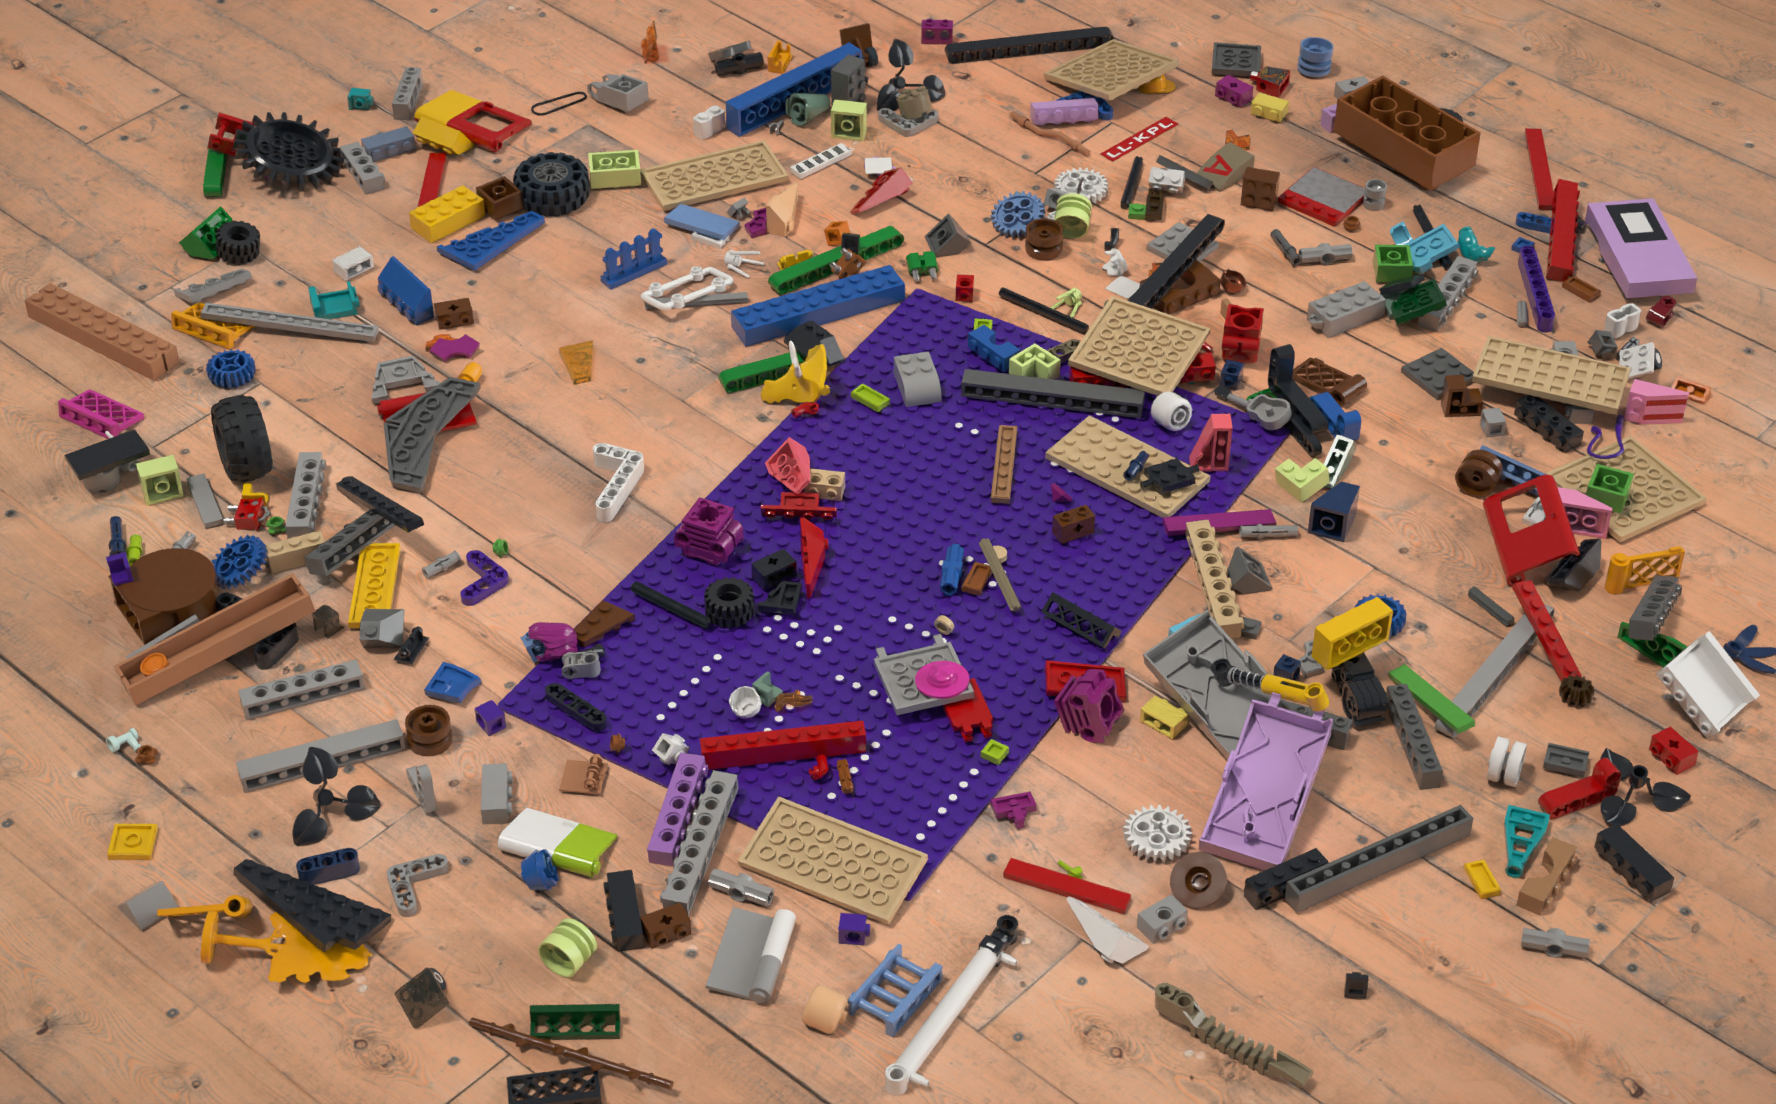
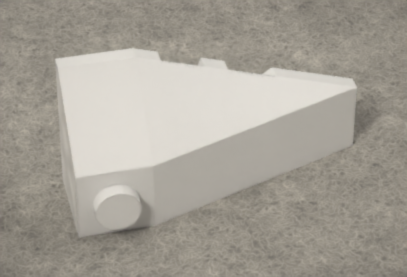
(1105, 935)

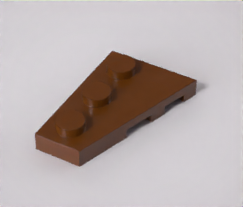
(600, 621)

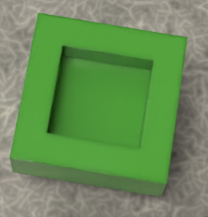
(1137, 211)

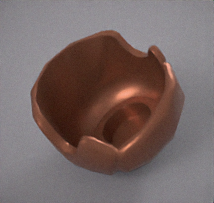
(1233, 281)

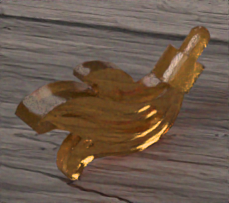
(793, 699)

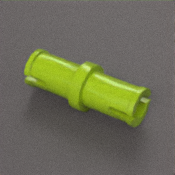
(134, 549)

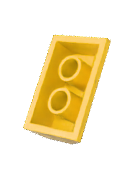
(441, 137)

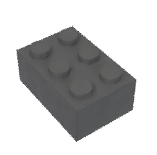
(848, 80)

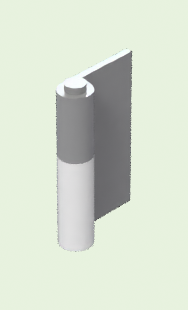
(751, 954)

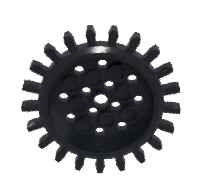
(288, 151)

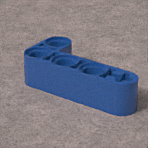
(1339, 422)

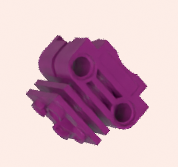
(709, 532)
(1089, 705)

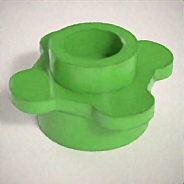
(276, 525)

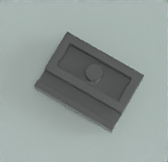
(1566, 759)

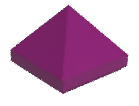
(1059, 494)

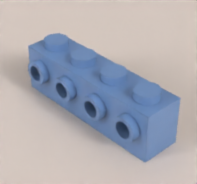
(1515, 470)

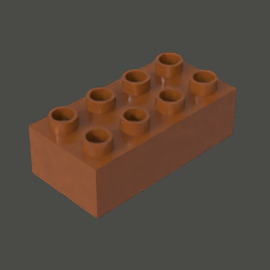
(1406, 132)

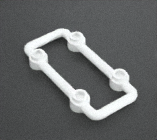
(678, 301)

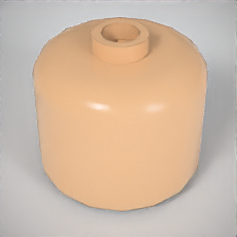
(825, 1009)

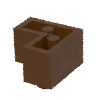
(1458, 400)

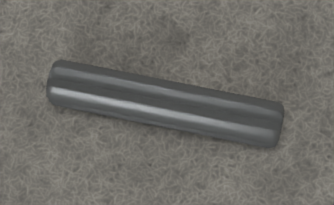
(1491, 606)

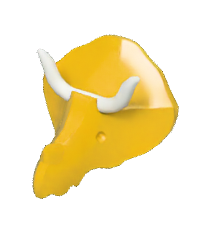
(803, 381)

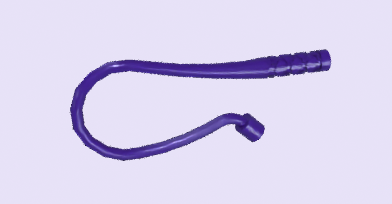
(1618, 428)

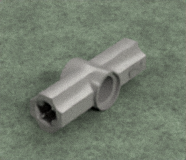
(1325, 253)
(741, 887)
(1555, 942)

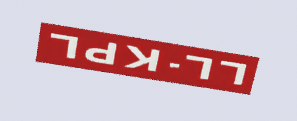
(1139, 139)

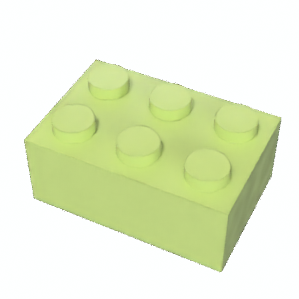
(614, 169)

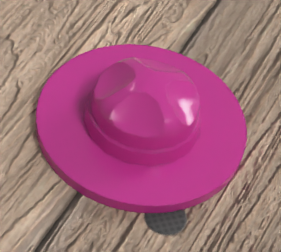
(942, 679)

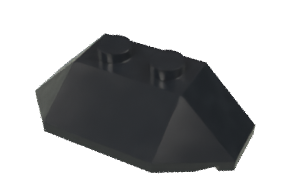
(811, 334)
(1575, 571)

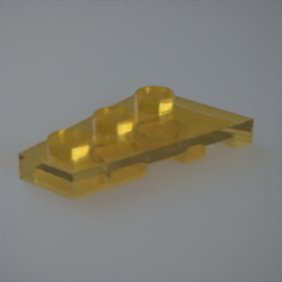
(578, 361)

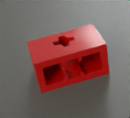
(1673, 750)

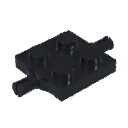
(1169, 476)

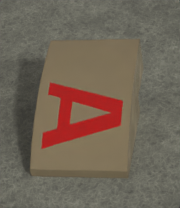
(1226, 166)

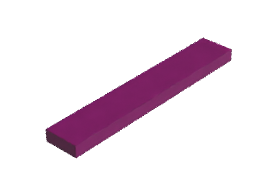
(1220, 521)

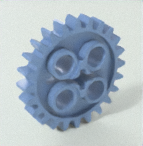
(1015, 213)

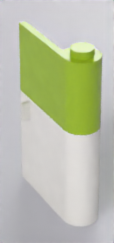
(569, 843)

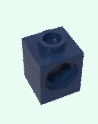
(1231, 374)
(1287, 668)

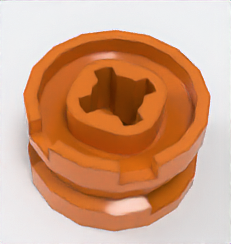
(153, 663)

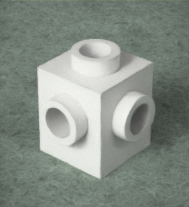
(669, 748)

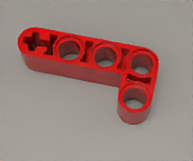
(1583, 792)

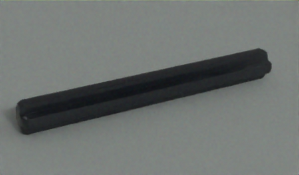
(1131, 182)
(671, 604)

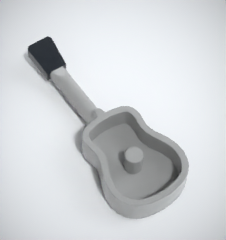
(1269, 412)

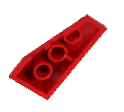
(813, 553)

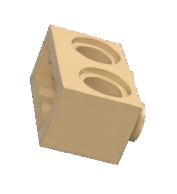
(827, 483)

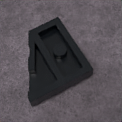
(782, 599)

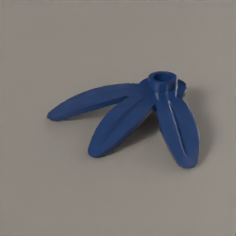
(1737, 650)

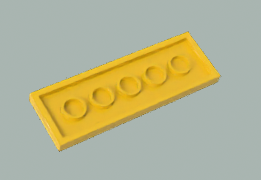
(374, 580)

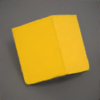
(247, 493)

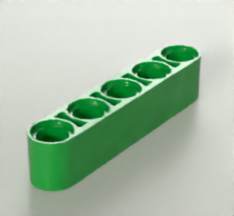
(214, 173)
(756, 373)

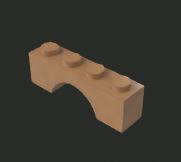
(1538, 892)

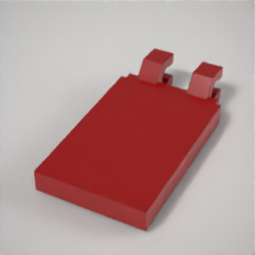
(970, 714)

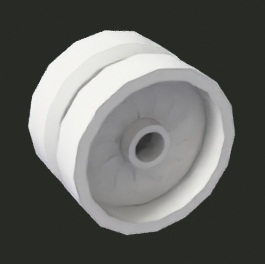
(1506, 761)

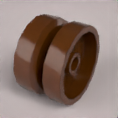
(1044, 239)
(1479, 473)
(428, 730)

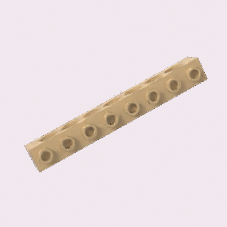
(1213, 577)

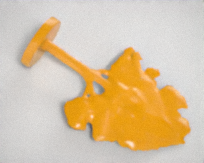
(294, 957)

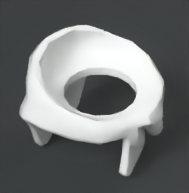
(1116, 265)

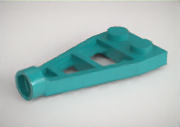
(1528, 820)

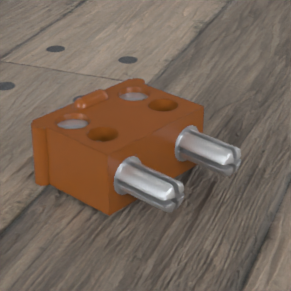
(848, 264)

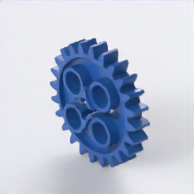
(239, 561)

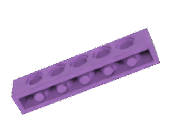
(677, 809)

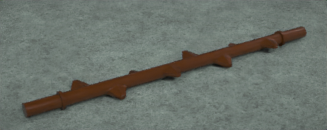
(580, 1054)

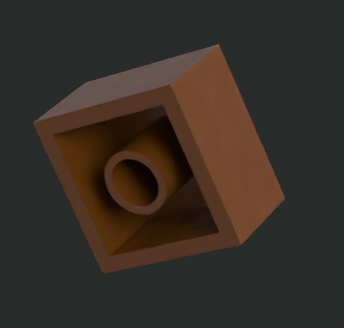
(1260, 188)
(500, 197)

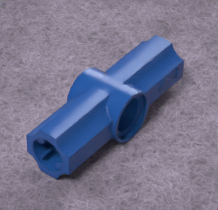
(952, 569)

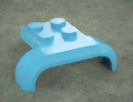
(1427, 247)

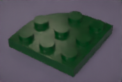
(1418, 302)

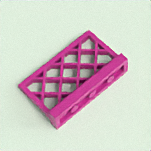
(97, 421)

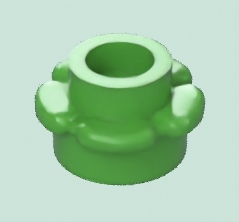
(500, 547)

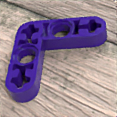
(473, 593)

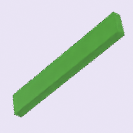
(1432, 699)

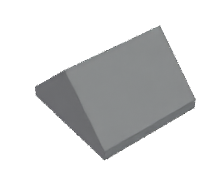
(143, 906)

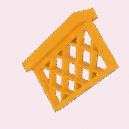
(209, 331)

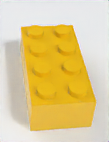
(447, 214)
(1351, 633)

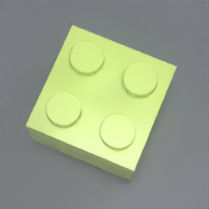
(848, 120)
(159, 480)

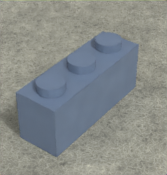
(389, 143)

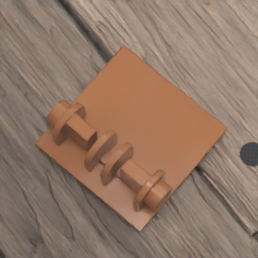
(584, 775)

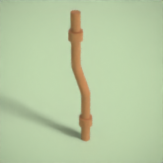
(1025, 122)

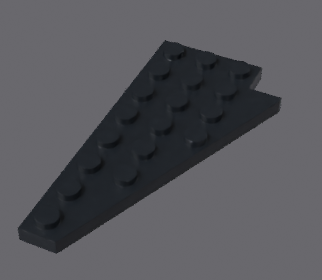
(311, 909)

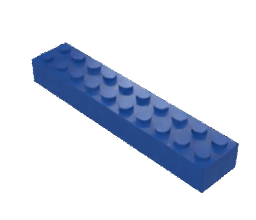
(769, 99)
(818, 304)

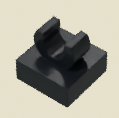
(851, 242)
(1356, 985)

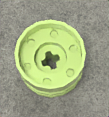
(1073, 214)
(567, 947)

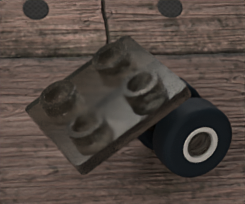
(423, 996)

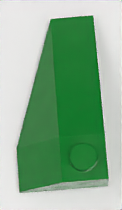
(202, 239)
(1660, 650)

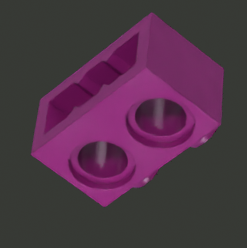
(937, 35)

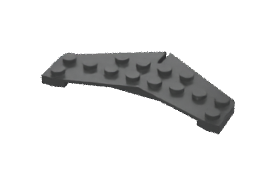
(414, 427)

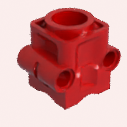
(1242, 334)

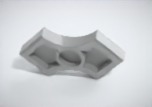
(1309, 666)

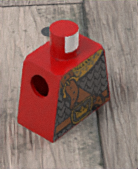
(1271, 80)

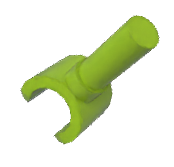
(1075, 872)

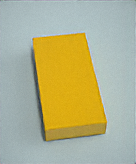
(1482, 879)

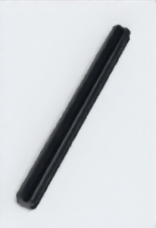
(1427, 226)
(1044, 310)

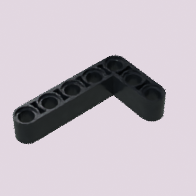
(1285, 388)
(271, 648)

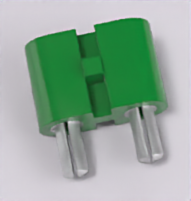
(921, 264)

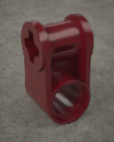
(1661, 311)

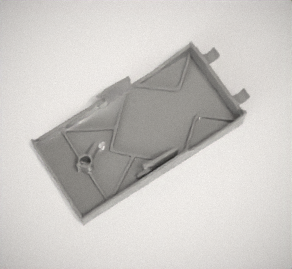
(1184, 669)

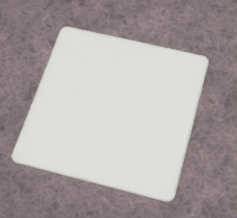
(877, 165)
(1123, 287)

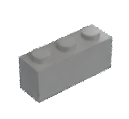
(496, 793)

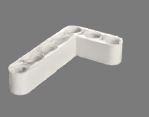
(628, 469)

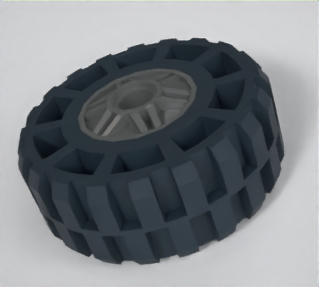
(552, 183)

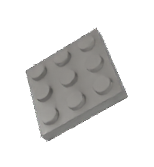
(1170, 239)

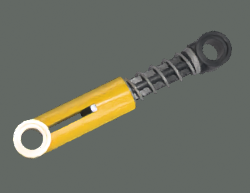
(1308, 694)

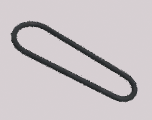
(579, 92)

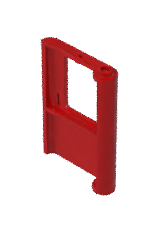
(1536, 543)

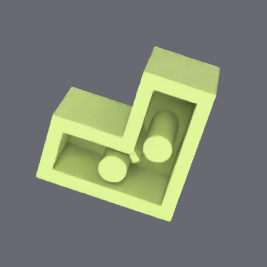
(1035, 362)
(1302, 481)

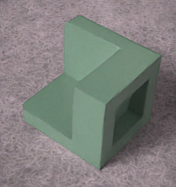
(765, 690)

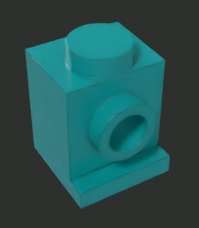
(360, 99)

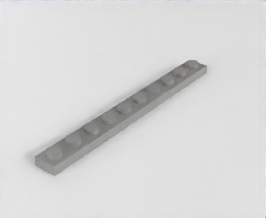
(289, 322)

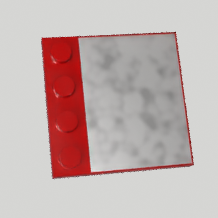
(1323, 196)

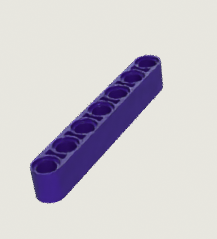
(1536, 289)

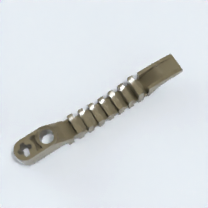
(1184, 1009)

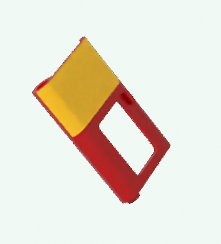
(455, 108)

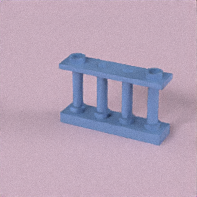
(906, 1005)

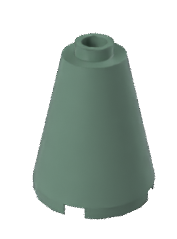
(806, 107)

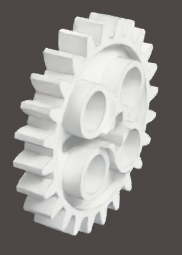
(1093, 187)
(1157, 833)

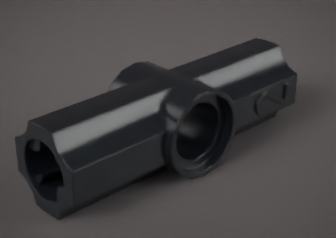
(739, 63)

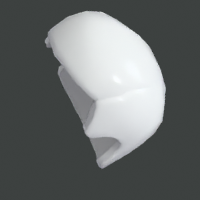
(745, 702)

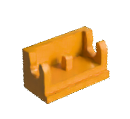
(779, 58)

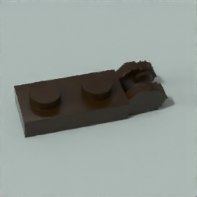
(1154, 205)

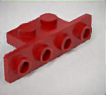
(799, 505)

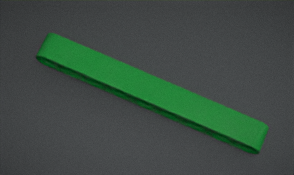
(819, 266)

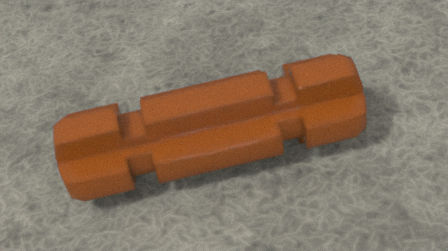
(844, 776)

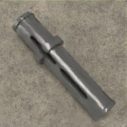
(1289, 251)

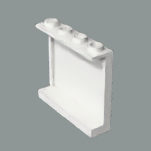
(1707, 684)

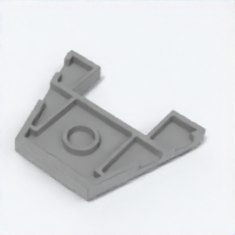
(400, 373)

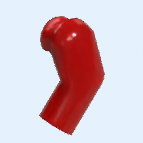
(805, 408)
(820, 770)

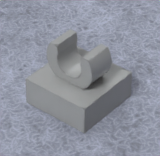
(738, 208)

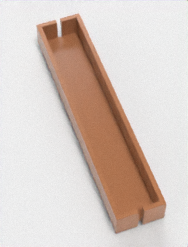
(102, 331)
(217, 637)

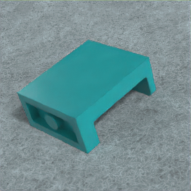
(334, 304)

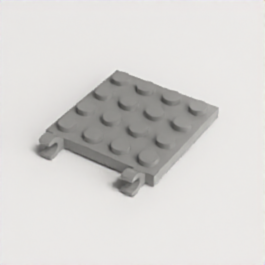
(899, 674)

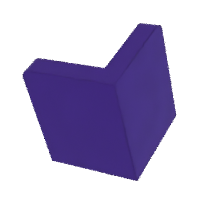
(119, 569)

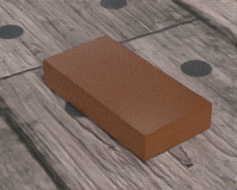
(1581, 289)
(977, 579)

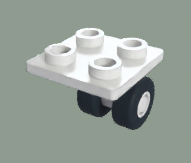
(1641, 359)

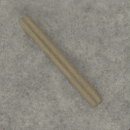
(1000, 575)

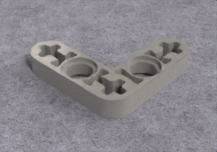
(907, 127)
(422, 785)
(407, 876)

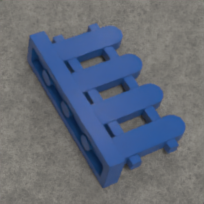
(633, 268)

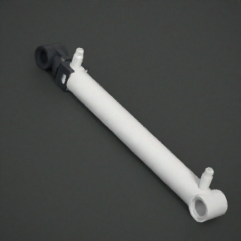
(990, 954)

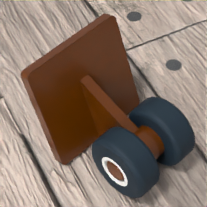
(861, 38)

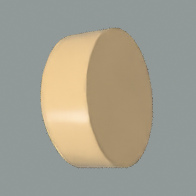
(1001, 553)
(944, 625)

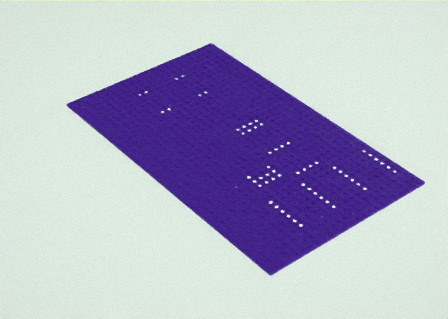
(909, 493)

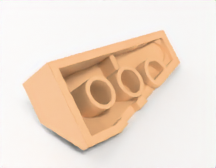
(781, 211)

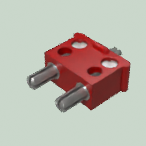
(248, 514)

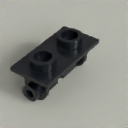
(412, 646)

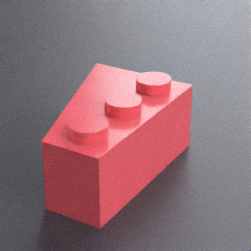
(1214, 444)

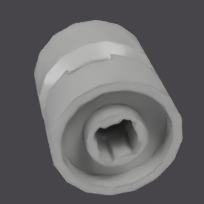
(1374, 194)

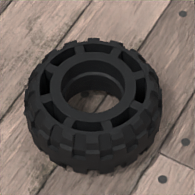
(241, 438)

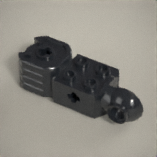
(1360, 691)

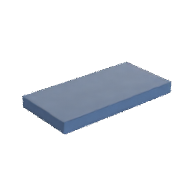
(701, 222)

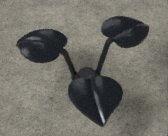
(899, 56)
(1666, 795)
(360, 802)

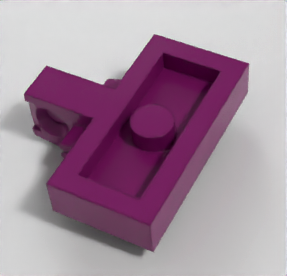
(1014, 807)

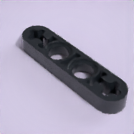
(1303, 436)
(578, 704)

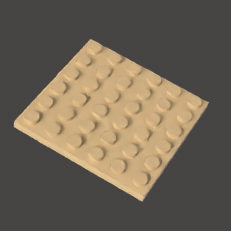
(1111, 69)
(1139, 346)
(1655, 492)

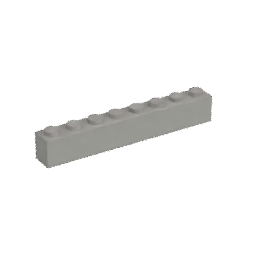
(345, 748)

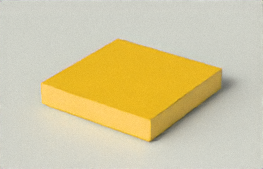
(132, 842)

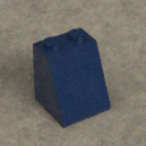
(1334, 512)

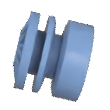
(1315, 57)

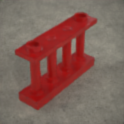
(224, 124)

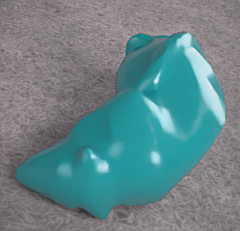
(1470, 248)

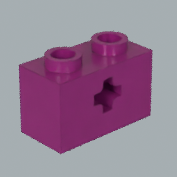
(1234, 91)

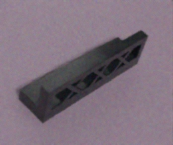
(1086, 616)

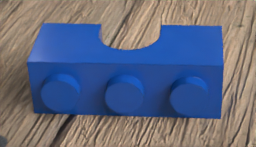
(984, 344)

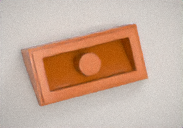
(1697, 391)

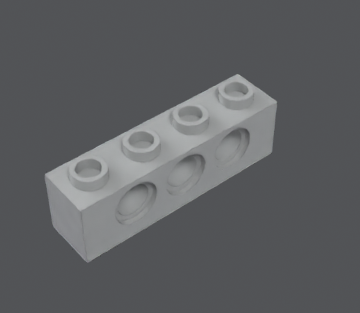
(407, 93)
(362, 167)

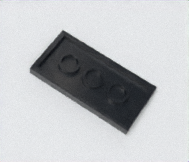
(107, 454)

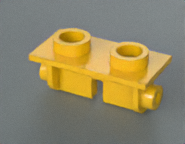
(790, 260)

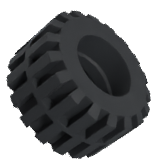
(238, 242)
(729, 602)

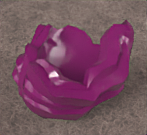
(557, 638)

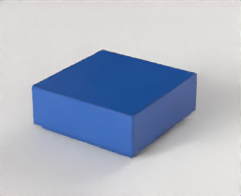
(1521, 242)

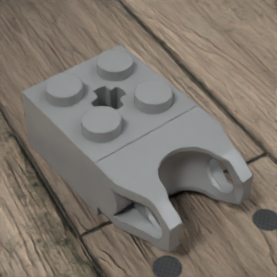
(620, 91)

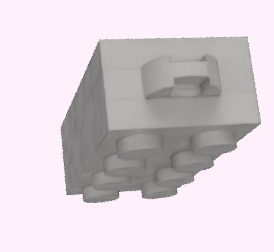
(1346, 309)

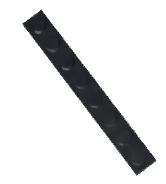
(379, 504)

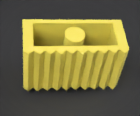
(1269, 107)
(1164, 717)

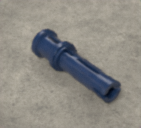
(116, 538)

